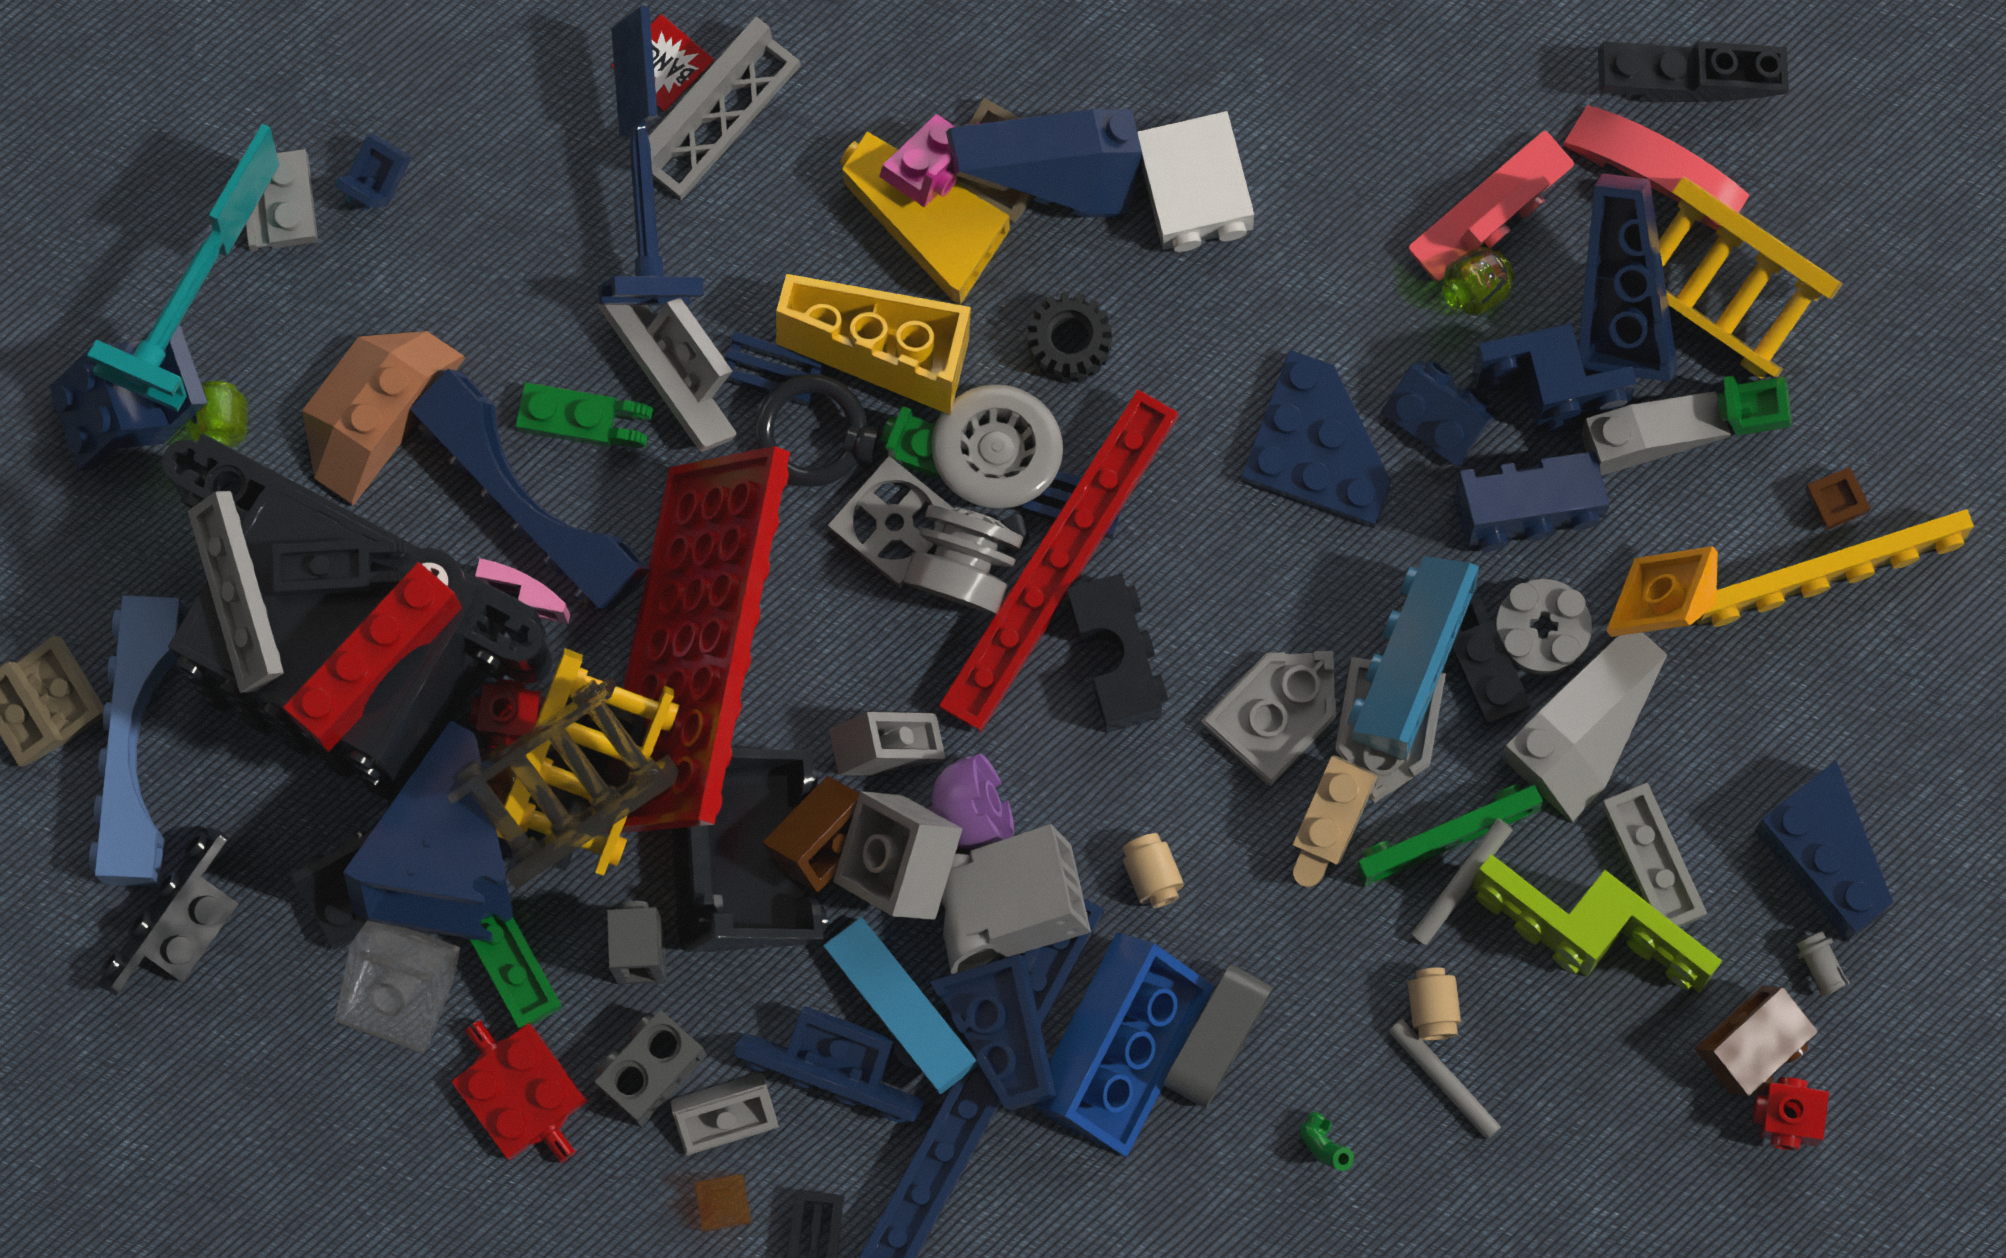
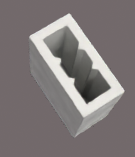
(1195, 182)

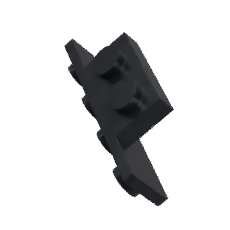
(179, 922)

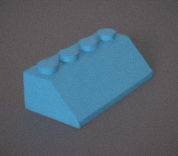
(1414, 656)

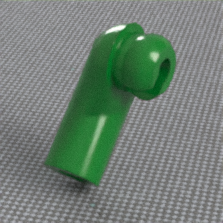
(1322, 1148)

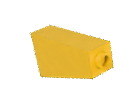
(947, 237)

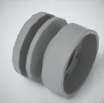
(963, 558)

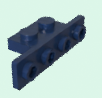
(834, 1058)

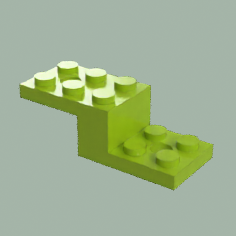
(1595, 925)

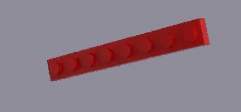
(1059, 561)

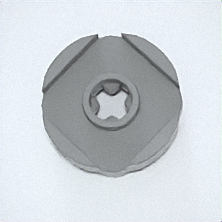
(1563, 607)

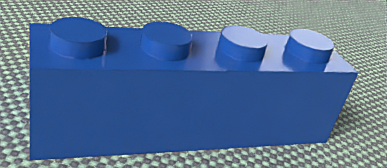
(1123, 1042)

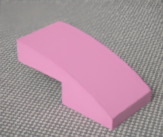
(528, 589)

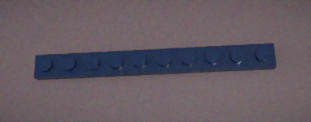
(964, 1119)

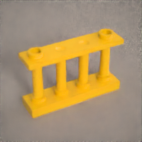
(1771, 259)
(564, 683)

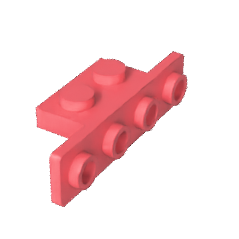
(1495, 202)

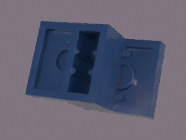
(1552, 377)
(109, 417)

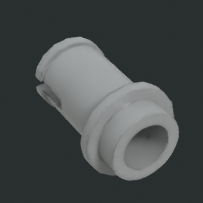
(1822, 963)

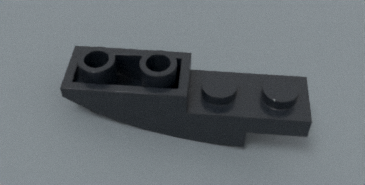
(1693, 74)

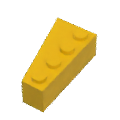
(877, 336)

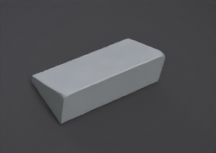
(724, 1113)

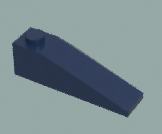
(1060, 158)

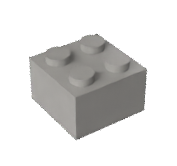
(897, 855)

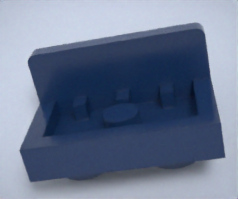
(1439, 410)

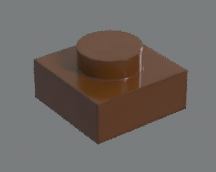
(1837, 498)

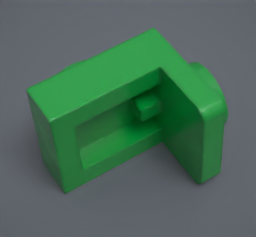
(1755, 405)

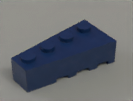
(1625, 288)

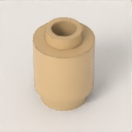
(1152, 870)
(1434, 1004)

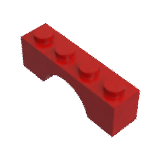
(343, 684)

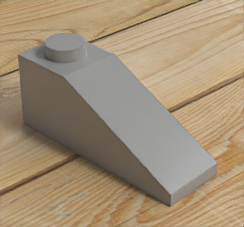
(1653, 430)

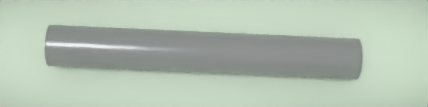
(1461, 882)
(1445, 1079)

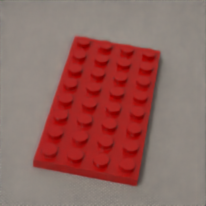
(702, 620)

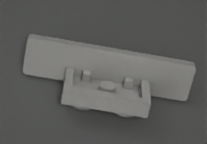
(679, 365)

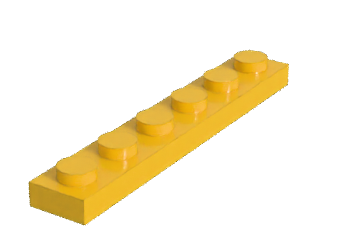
(1853, 563)

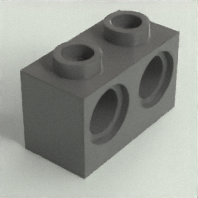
(636, 944)
(660, 1075)

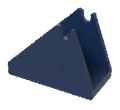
(432, 859)

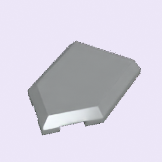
(1276, 711)
(1391, 770)

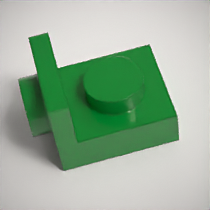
(909, 442)

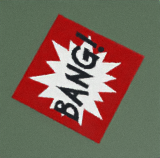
(676, 61)

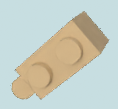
(1331, 818)

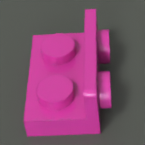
(923, 164)

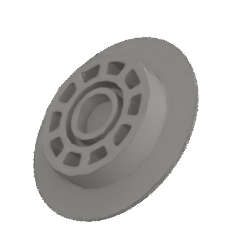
(997, 447)

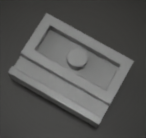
(287, 206)

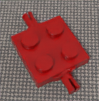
(519, 1091)

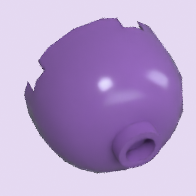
(969, 799)

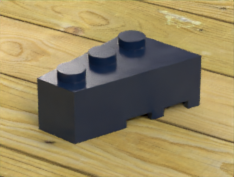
(1530, 500)
(1828, 852)

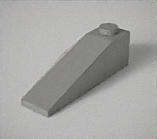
(1583, 730)

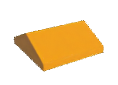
(1666, 591)

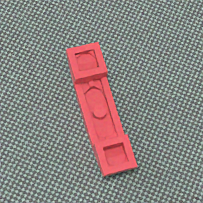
(1648, 155)

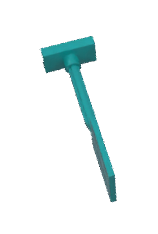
(141, 371)

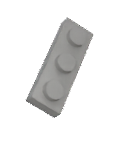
(1654, 855)

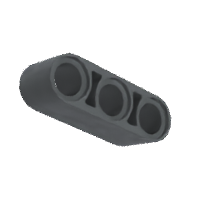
(1218, 1036)

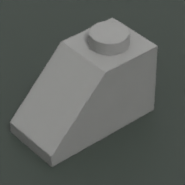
(886, 742)

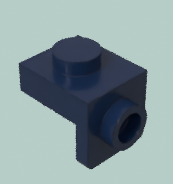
(374, 174)

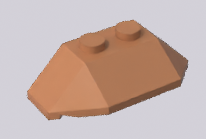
(366, 405)

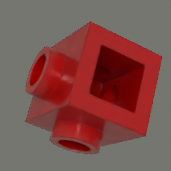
(502, 699)
(1805, 1104)

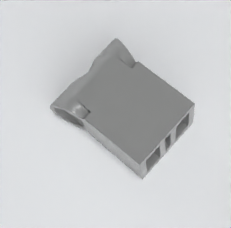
(1012, 899)

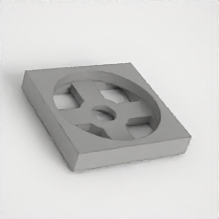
(919, 494)

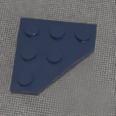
(1317, 445)

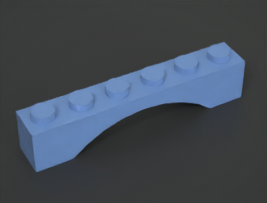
(128, 842)

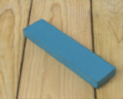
(901, 1005)

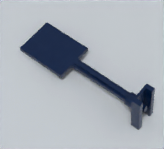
(635, 109)

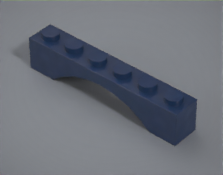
(467, 426)

